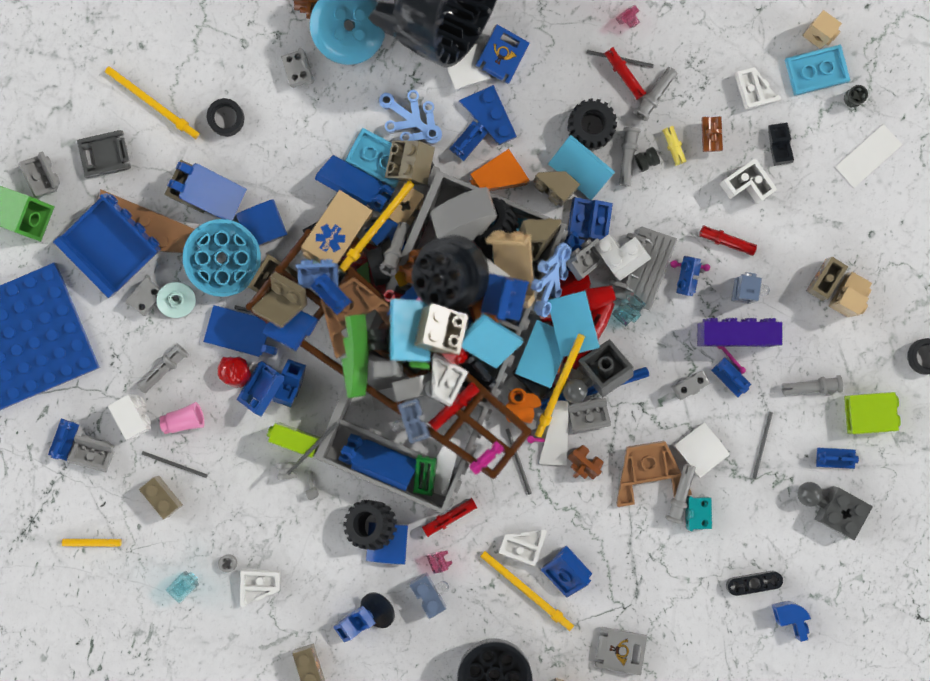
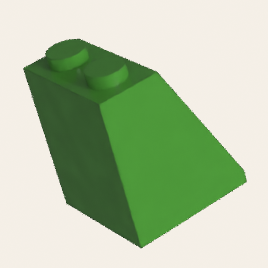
(24, 214)

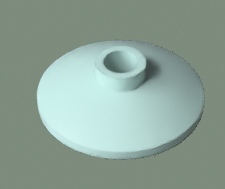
(175, 307)

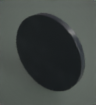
(380, 608)

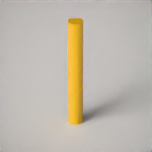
(92, 542)

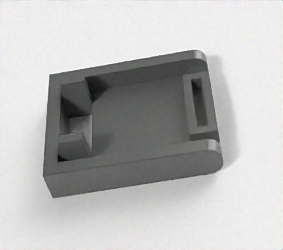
(107, 151)

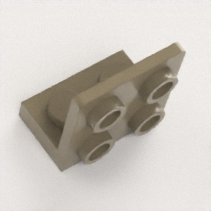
(282, 301)

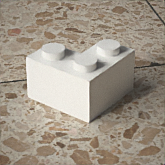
(751, 178)
(622, 259)
(130, 417)

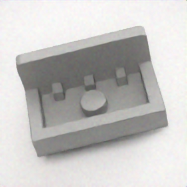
(39, 175)
(584, 260)
(589, 415)
(91, 453)

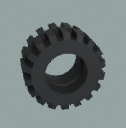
(596, 109)
(505, 222)
(356, 524)

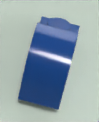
(384, 233)
(290, 387)
(792, 613)
(354, 624)

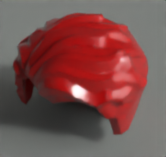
(234, 371)

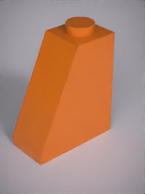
(500, 173)

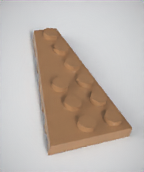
(168, 232)

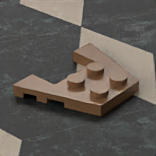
(363, 302)
(647, 464)

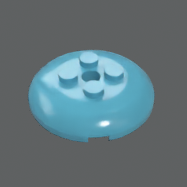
(338, 43)
(241, 261)

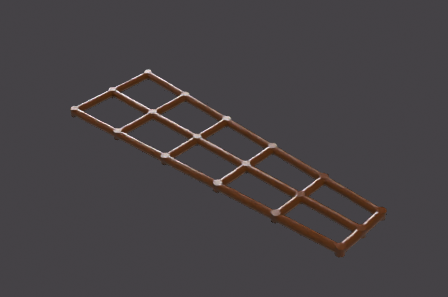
(463, 415)

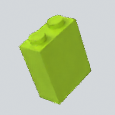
(872, 413)
(292, 438)

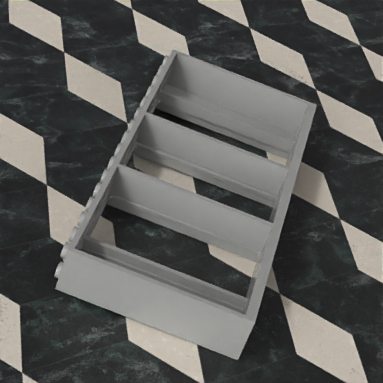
(442, 189)

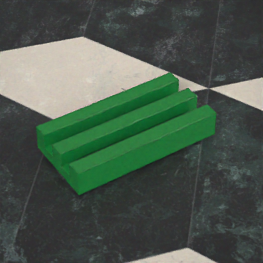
(427, 461)

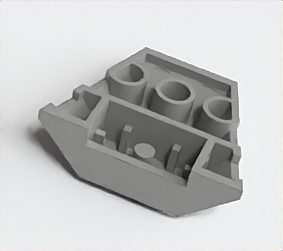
(464, 214)

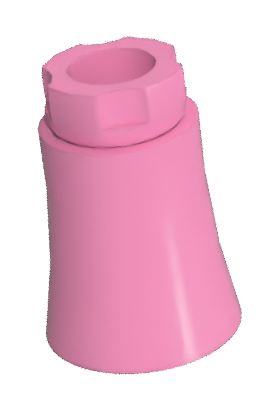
(182, 419)

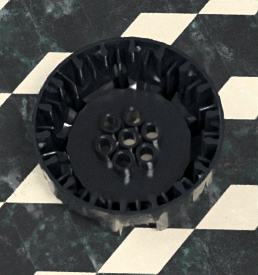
(434, 28)

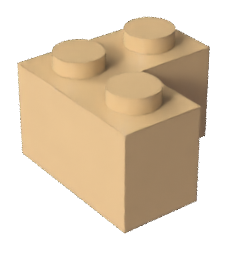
(851, 295)

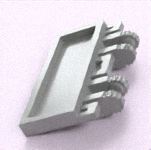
(647, 278)

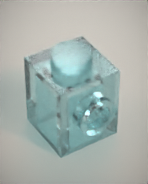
(629, 309)
(183, 586)

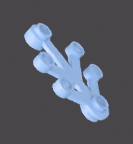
(413, 119)
(559, 271)

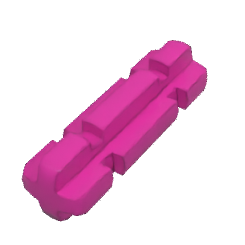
(487, 457)

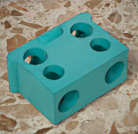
(696, 513)

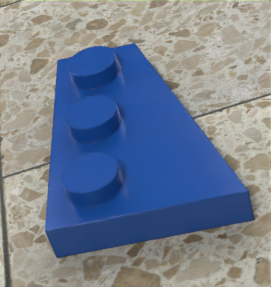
(488, 110)

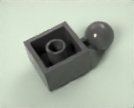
(592, 366)
(830, 513)

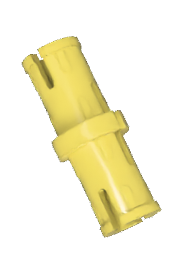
(674, 145)

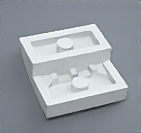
(465, 71)
(702, 449)

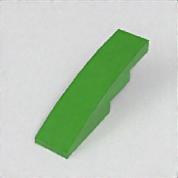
(356, 361)

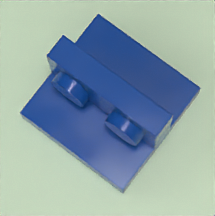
(504, 297)
(567, 572)

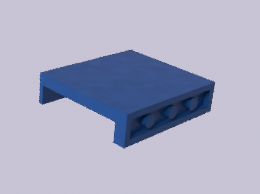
(108, 245)

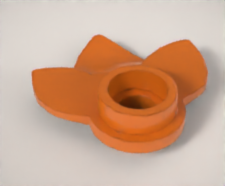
(524, 408)

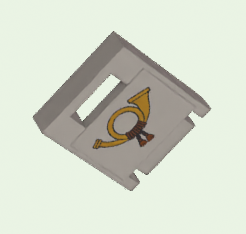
(618, 649)

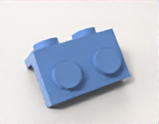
(308, 271)

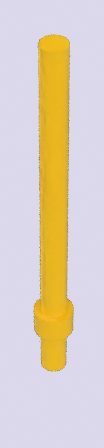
(181, 123)
(354, 254)
(545, 417)
(556, 615)

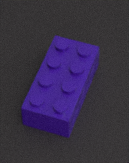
(739, 334)

